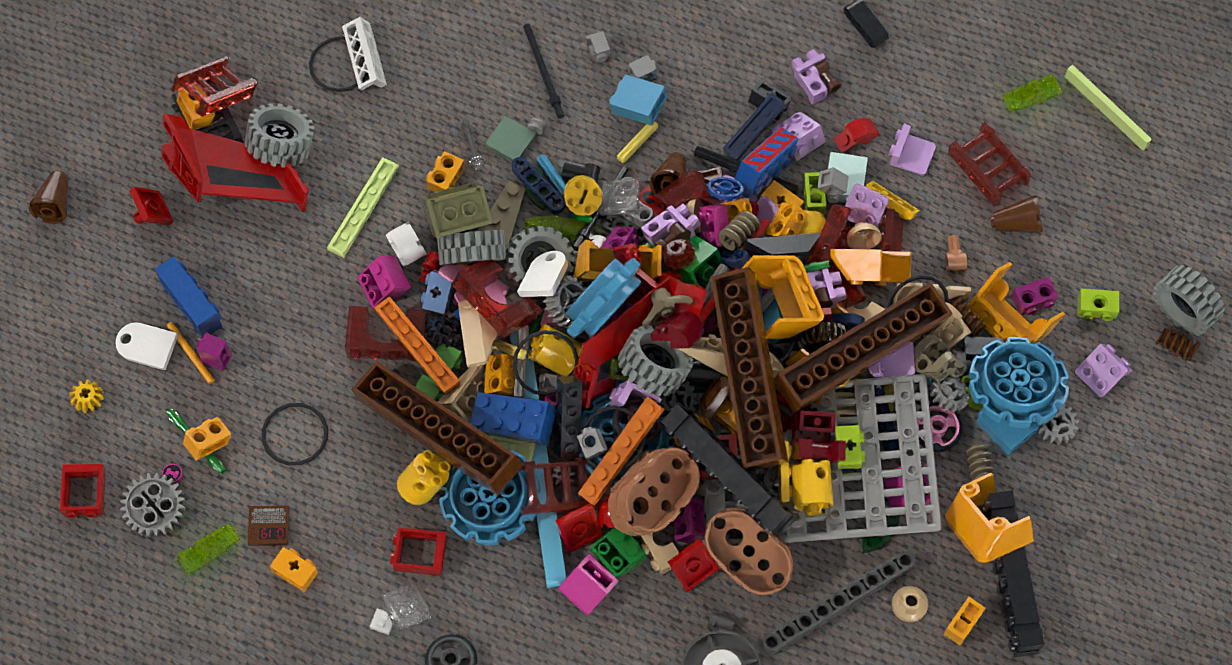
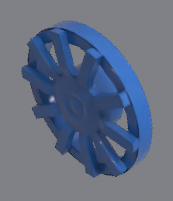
(725, 188)

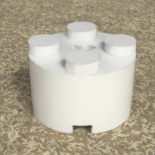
(405, 244)

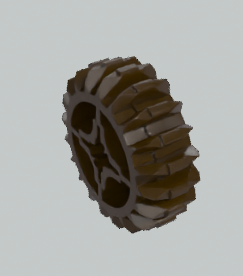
(819, 336)

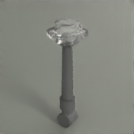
(477, 161)

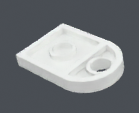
(544, 275)
(147, 345)

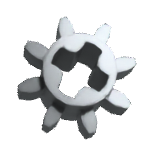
(557, 476)

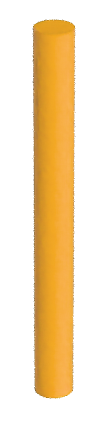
(191, 354)

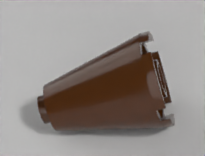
(668, 172)
(51, 199)
(1019, 217)

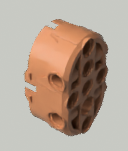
(674, 492)
(750, 574)

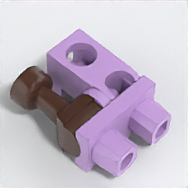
(810, 75)
(672, 224)
(823, 285)

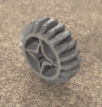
(564, 297)

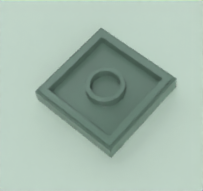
(510, 139)

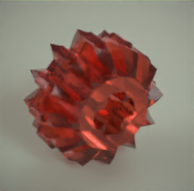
(678, 253)

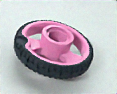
(952, 420)

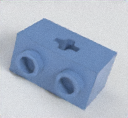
(442, 301)

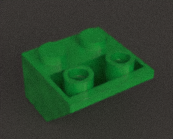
(618, 552)

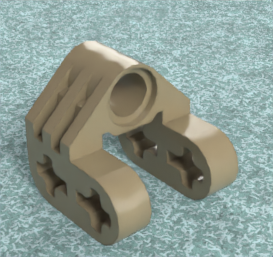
(946, 361)

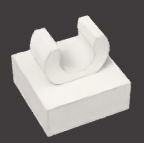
(381, 622)

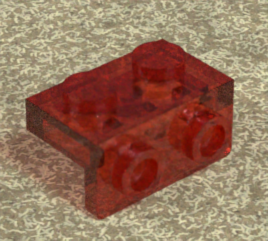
(892, 232)
(853, 292)

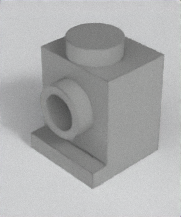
(598, 46)

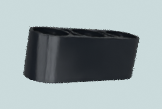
(866, 23)

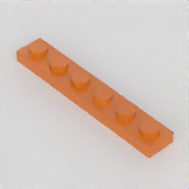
(417, 345)
(621, 451)

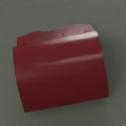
(679, 330)
(812, 425)

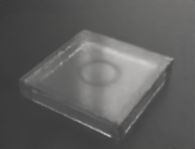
(620, 197)
(405, 607)

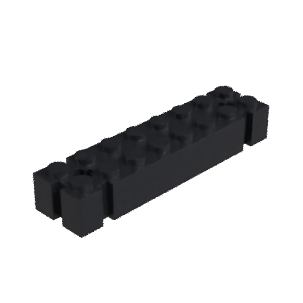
(729, 469)
(1015, 584)

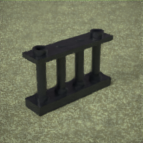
(225, 121)

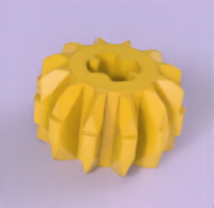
(94, 393)

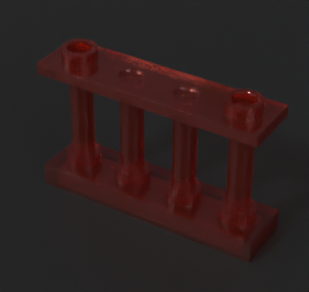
(217, 99)
(982, 179)
(832, 236)
(551, 505)

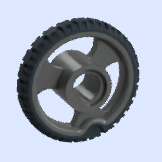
(466, 651)

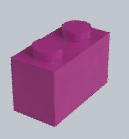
(213, 351)

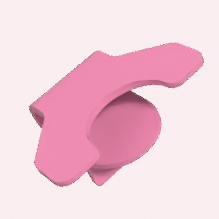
(496, 290)

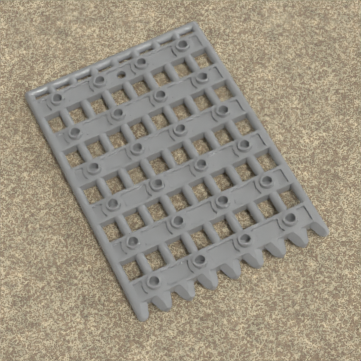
(871, 469)

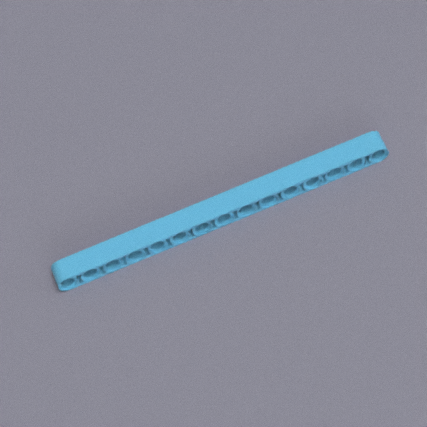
(547, 526)

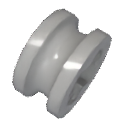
(536, 125)

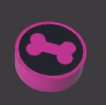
(173, 471)

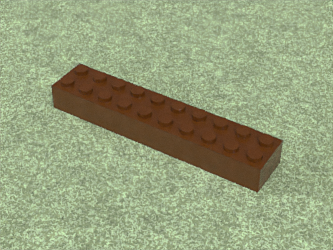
(861, 347)
(749, 369)
(437, 428)

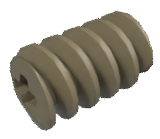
(739, 230)
(978, 461)

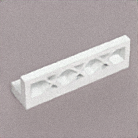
(368, 47)

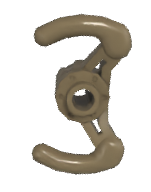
(663, 306)

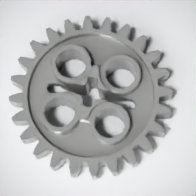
(138, 516)

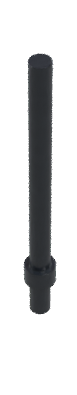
(554, 98)
(584, 232)

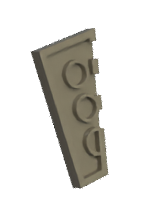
(506, 210)

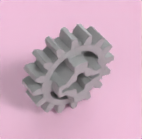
(949, 393)
(1068, 426)

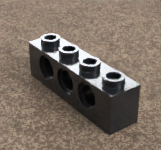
(568, 417)

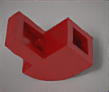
(856, 132)

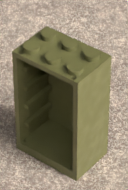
(456, 209)

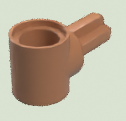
(955, 258)

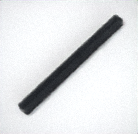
(734, 165)

